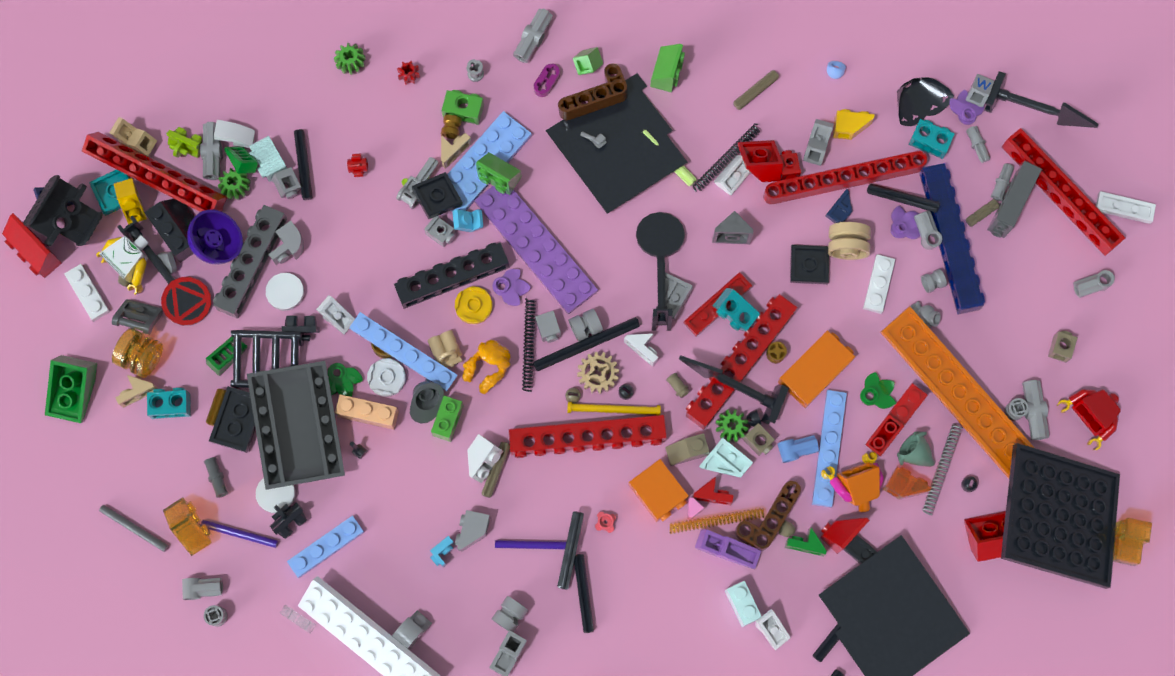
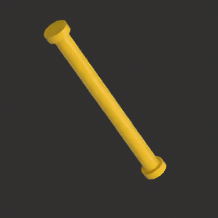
(614, 409)

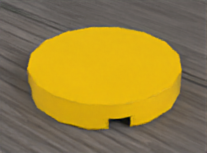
(473, 305)

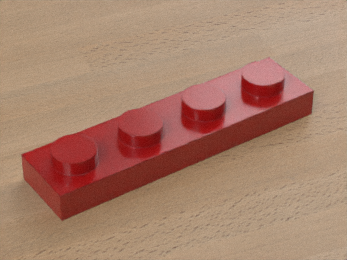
(707, 313)

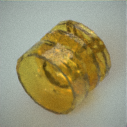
(137, 352)

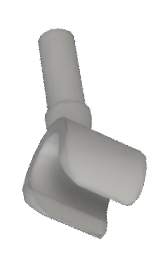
(599, 141)

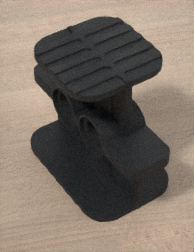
(52, 205)

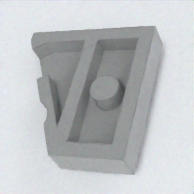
(676, 293)

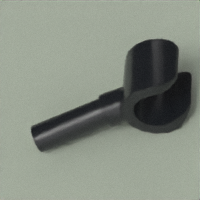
(358, 450)

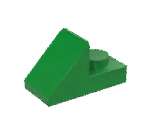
(811, 546)

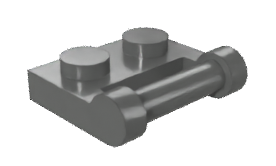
(139, 312)

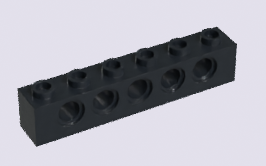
(445, 284)

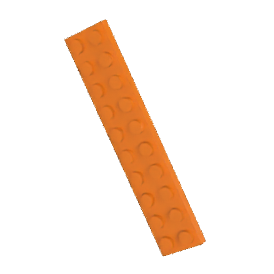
(954, 387)

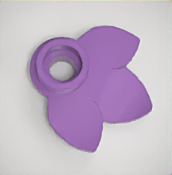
(962, 107)
(905, 222)
(514, 287)

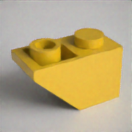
(850, 124)
(129, 200)

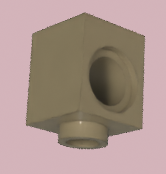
(1057, 352)
(759, 431)

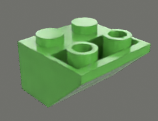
(668, 67)
(498, 173)

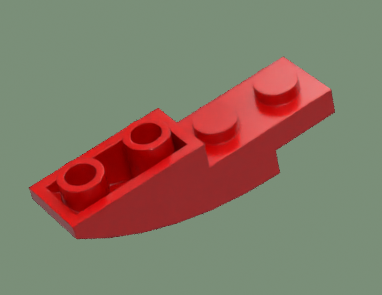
(896, 419)

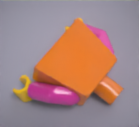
(859, 483)

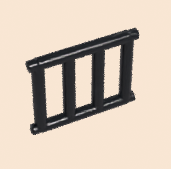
(257, 335)

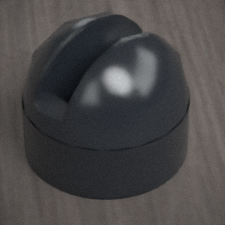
(623, 394)
(755, 418)
(966, 481)

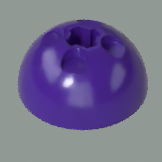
(214, 237)

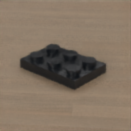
(235, 421)

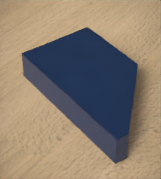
(841, 209)

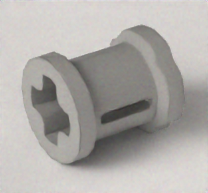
(472, 75)

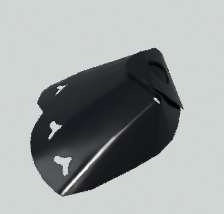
(919, 98)

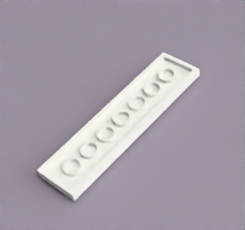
(361, 632)

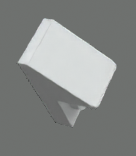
(335, 314)
(638, 344)
(772, 629)

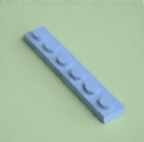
(403, 351)
(829, 446)

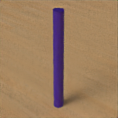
(240, 534)
(530, 544)

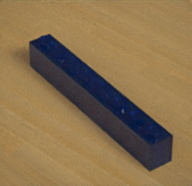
(954, 245)

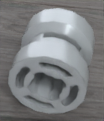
(934, 280)
(1013, 411)
(219, 617)

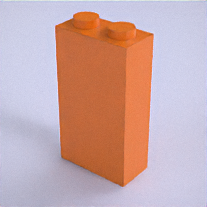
(817, 368)

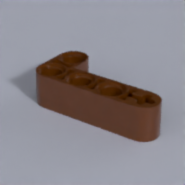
(591, 95)
(773, 514)

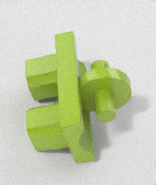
(182, 145)

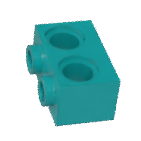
(929, 143)
(738, 306)
(168, 408)

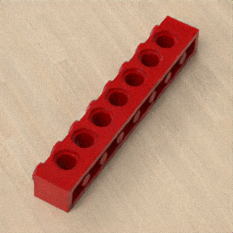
(152, 173)
(1065, 193)
(785, 311)
(577, 430)

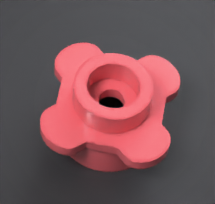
(600, 524)

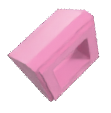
(694, 508)

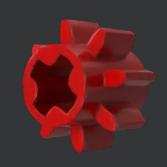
(407, 76)
(357, 165)

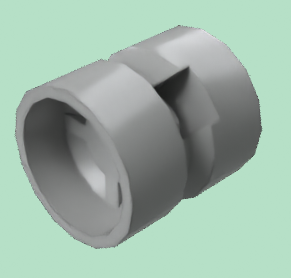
(585, 325)
(509, 614)

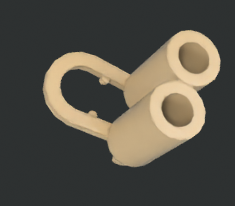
(445, 349)

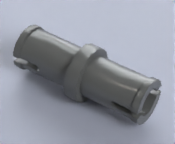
(216, 477)

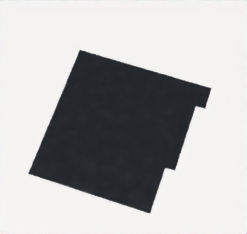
(628, 158)
(892, 613)

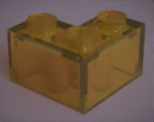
(186, 526)
(1129, 540)

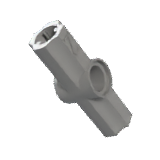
(533, 35)
(211, 152)
(1037, 410)

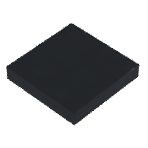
(437, 195)
(809, 264)

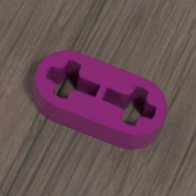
(543, 77)

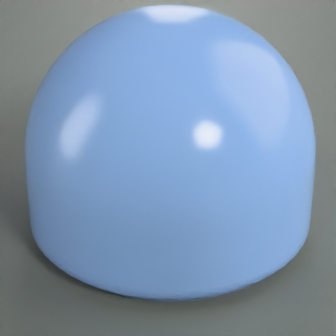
(835, 72)

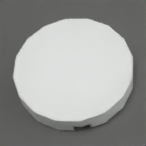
(284, 291)
(386, 377)
(269, 498)

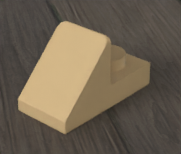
(450, 152)
(139, 391)

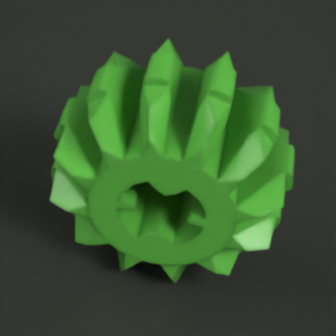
(353, 54)
(229, 189)
(739, 428)

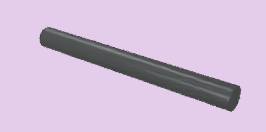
(134, 528)

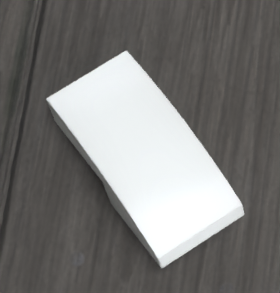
(232, 132)

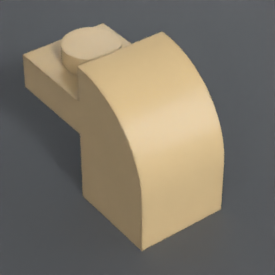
(133, 137)

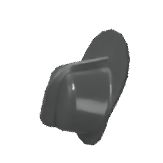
(426, 401)

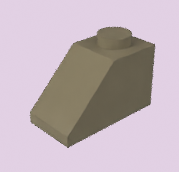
(687, 450)

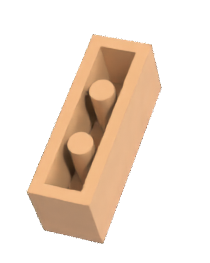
(367, 412)

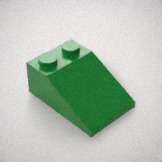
(69, 388)

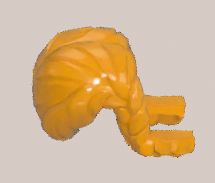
(493, 354)

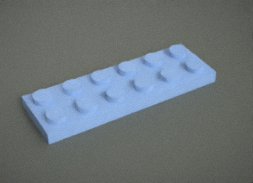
(501, 139)

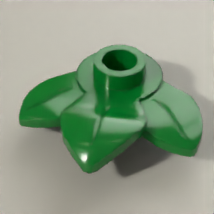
(344, 383)
(879, 390)

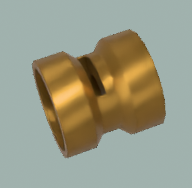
(451, 126)

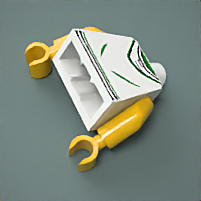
(126, 259)

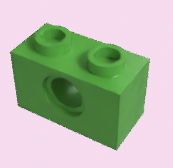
(471, 113)
(447, 418)

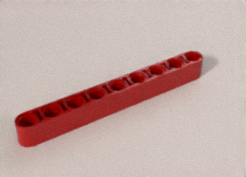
(851, 171)

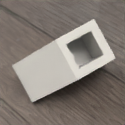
(482, 457)

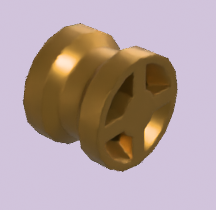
(776, 348)

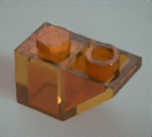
(904, 485)

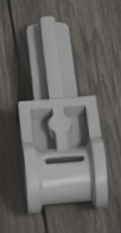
(406, 193)

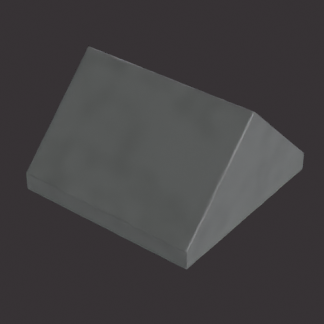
(733, 231)

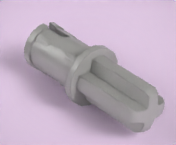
(978, 144)
(1002, 182)

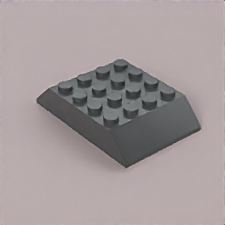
(295, 425)

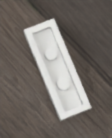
(1125, 207)
(879, 284)
(87, 292)

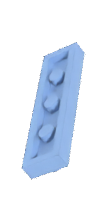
(325, 547)

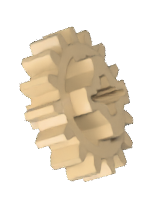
(605, 368)

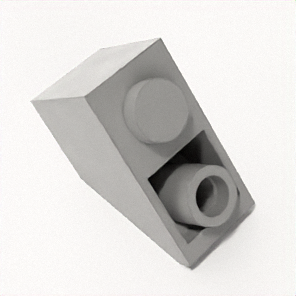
(473, 529)

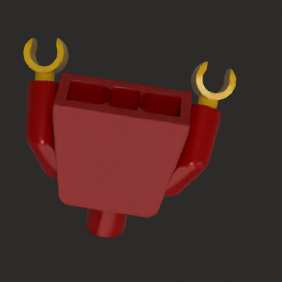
(1097, 411)

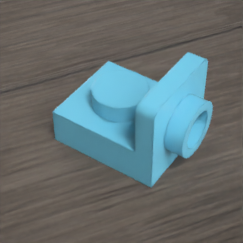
(467, 220)
(444, 548)

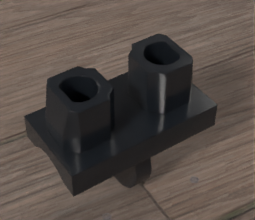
(310, 326)
(285, 516)

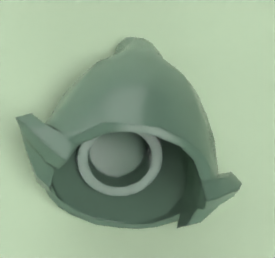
(916, 451)

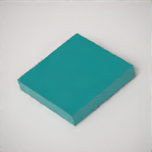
(105, 192)

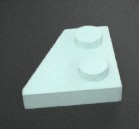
(726, 460)

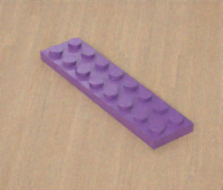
(537, 248)

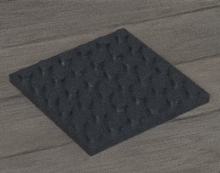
(1060, 516)

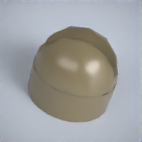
(574, 399)
(787, 529)

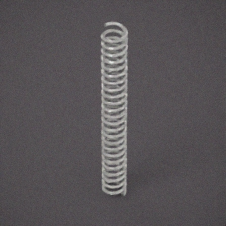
(938, 472)

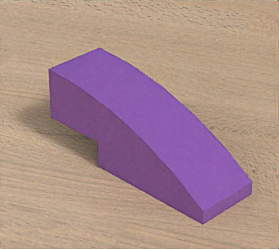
(727, 548)

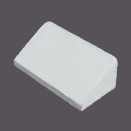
(732, 175)

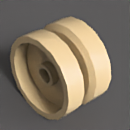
(849, 241)

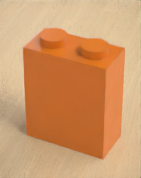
(659, 491)

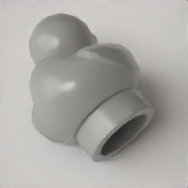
(927, 314)

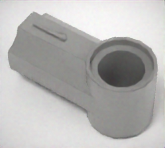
(927, 228)
(1093, 284)
(196, 588)

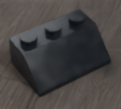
(172, 222)

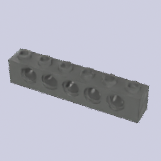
(260, 254)

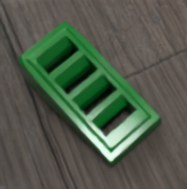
(241, 160)
(224, 364)

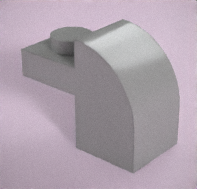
(818, 142)
(292, 244)
(412, 629)
(508, 654)

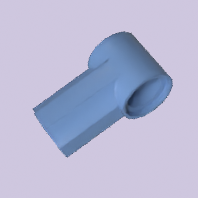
(793, 449)

